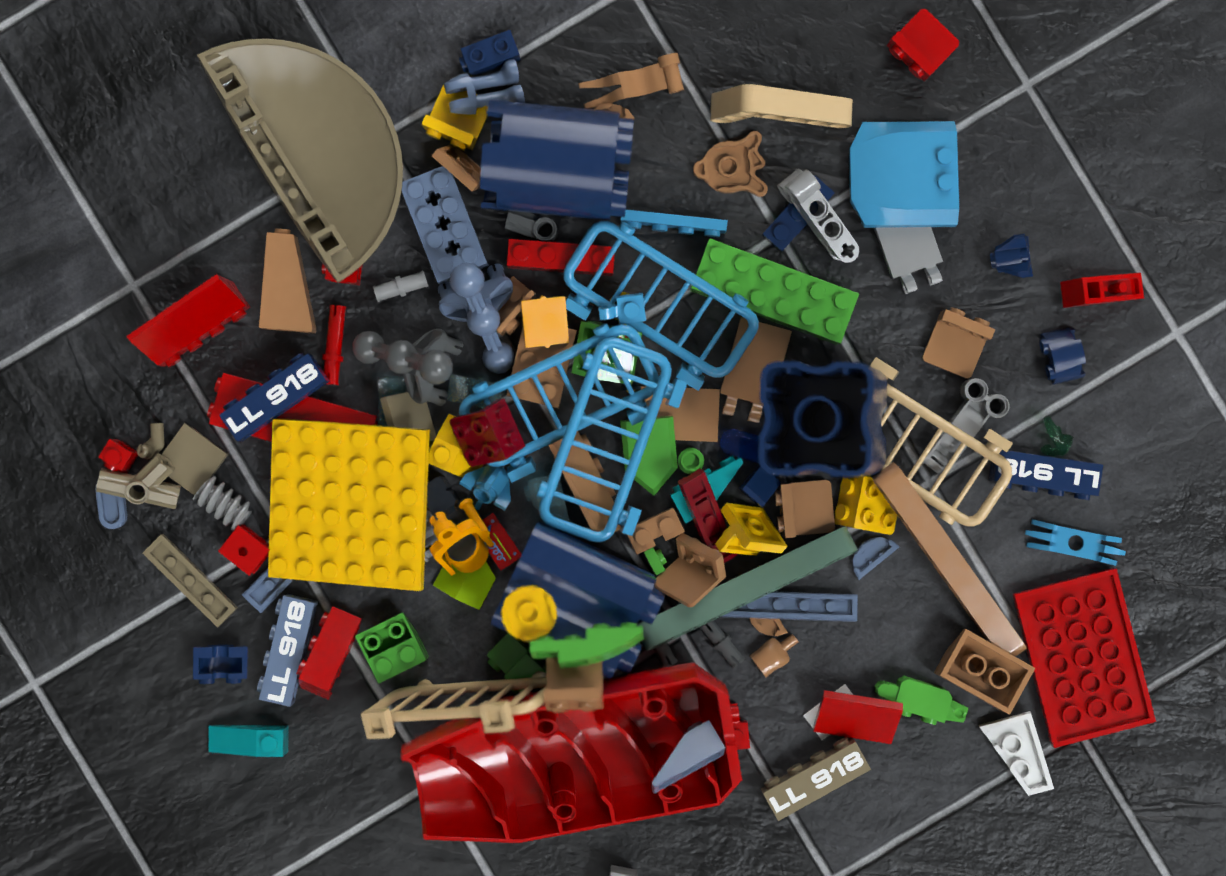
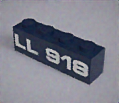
(274, 397)
(1051, 474)

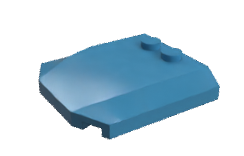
(905, 174)

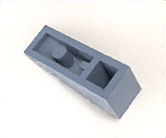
(695, 750)

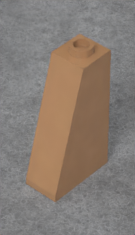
(284, 287)

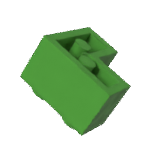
(514, 659)

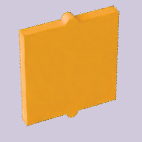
(544, 321)

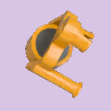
(462, 543)

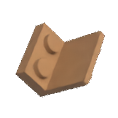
(512, 308)

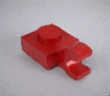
(740, 728)

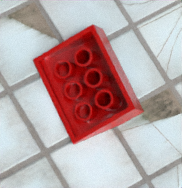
(190, 321)

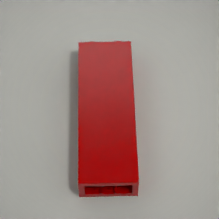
(311, 409)

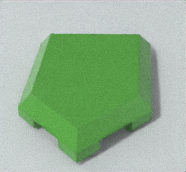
(659, 456)

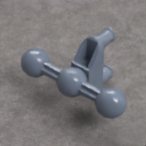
(478, 304)

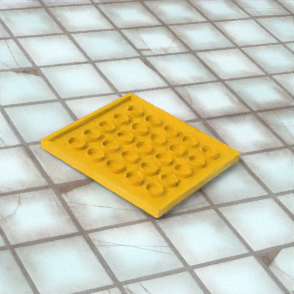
(348, 503)

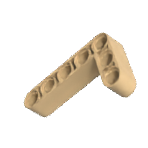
(780, 104)

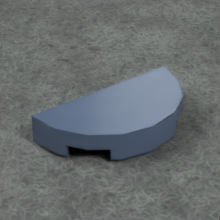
(870, 554)

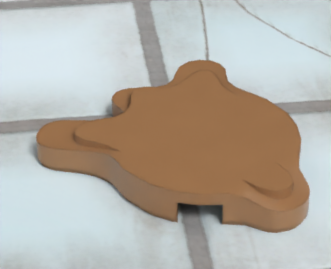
(732, 166)

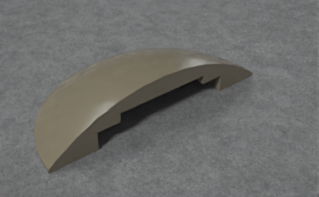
(316, 141)

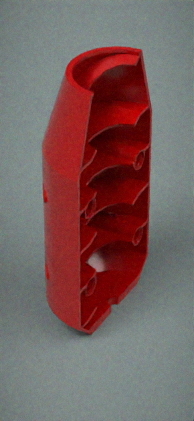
(575, 765)

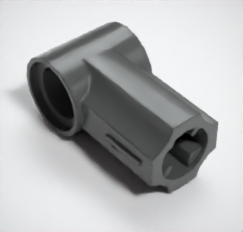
(529, 225)

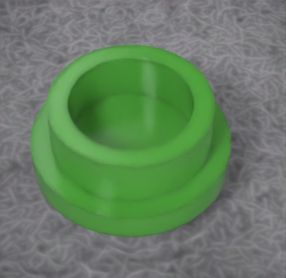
(690, 460)

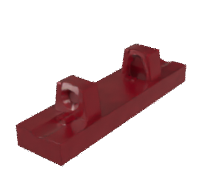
(704, 512)

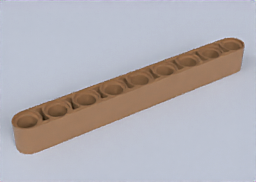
(947, 559)

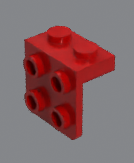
(923, 44)

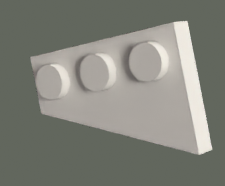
(1021, 750)

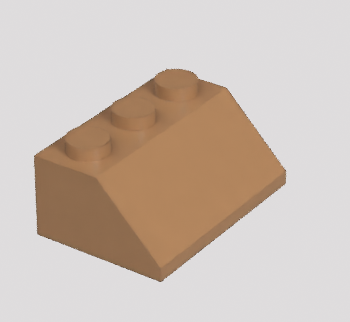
(985, 671)

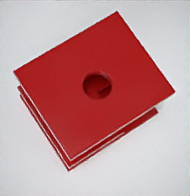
(245, 549)

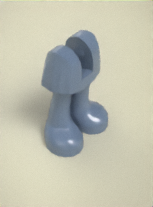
(506, 76)

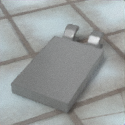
(910, 251)

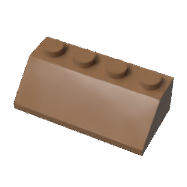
(585, 489)

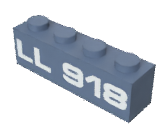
(287, 650)

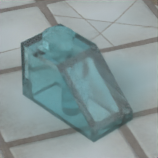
(557, 507)

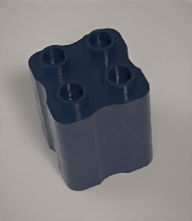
(822, 419)
(586, 588)

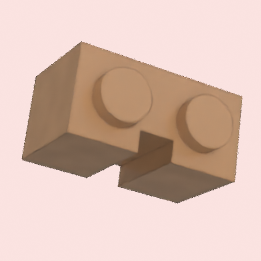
(663, 523)

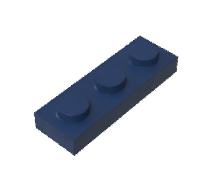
(791, 222)

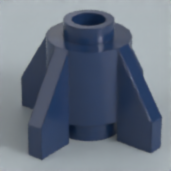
(1013, 257)

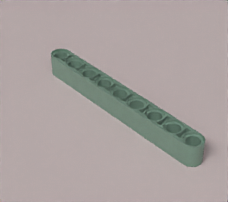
(749, 587)

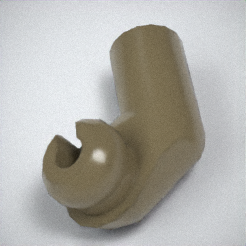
(154, 444)

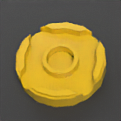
(529, 613)

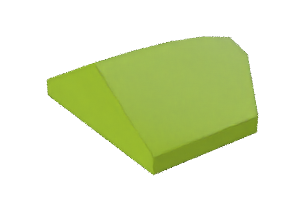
(467, 587)

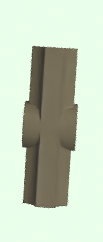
(149, 477)

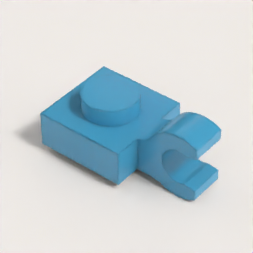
(629, 309)

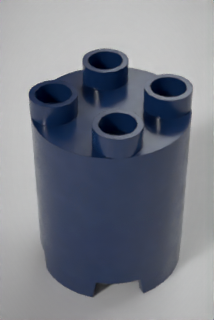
(556, 160)

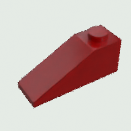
(1101, 289)

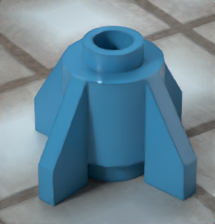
(489, 485)

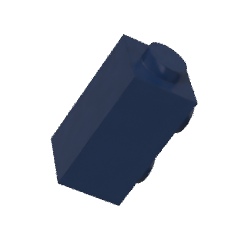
(489, 54)

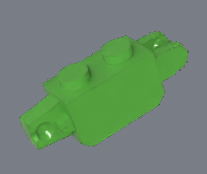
(923, 699)

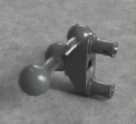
(419, 362)

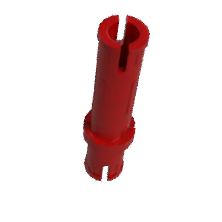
(334, 343)

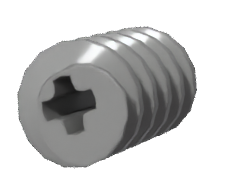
(222, 503)

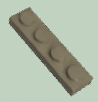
(190, 580)

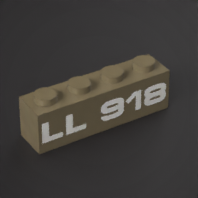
(815, 778)

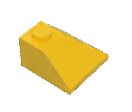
(447, 452)

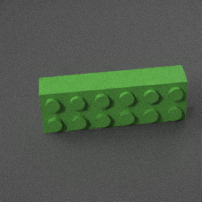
(778, 291)

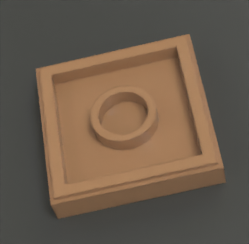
(459, 165)

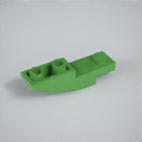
(600, 644)

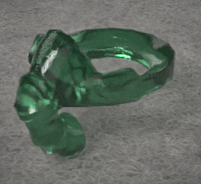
(1061, 441)

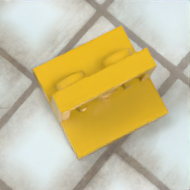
(749, 531)

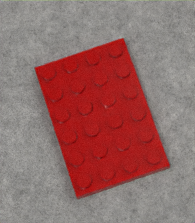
(1084, 657)

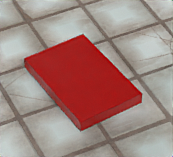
(858, 717)

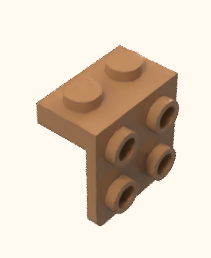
(957, 342)
(805, 508)
(693, 573)
(573, 687)

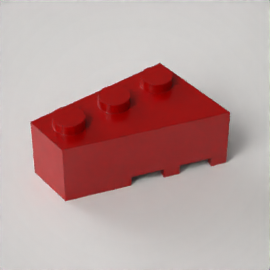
(328, 652)

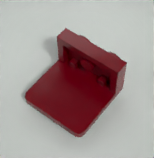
(487, 434)

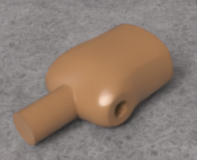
(773, 654)

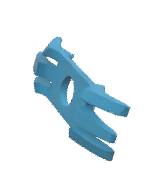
(1061, 536)

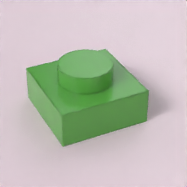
(656, 560)

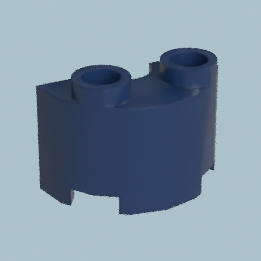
(1064, 355)
(220, 662)

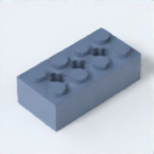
(427, 218)

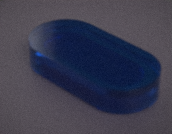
(740, 444)

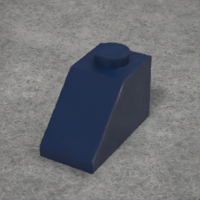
(760, 486)

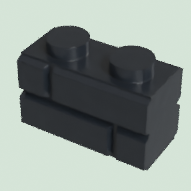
(441, 497)

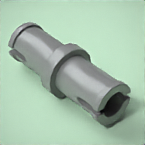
(400, 286)

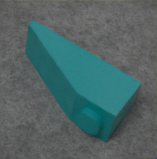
(249, 740)

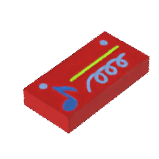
(504, 549)

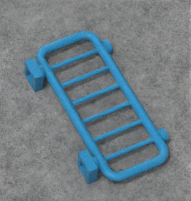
(689, 373)
(663, 389)
(522, 466)

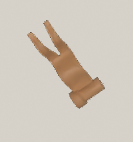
(639, 81)

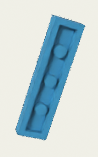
(684, 224)

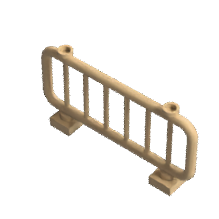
(989, 452)
(495, 714)

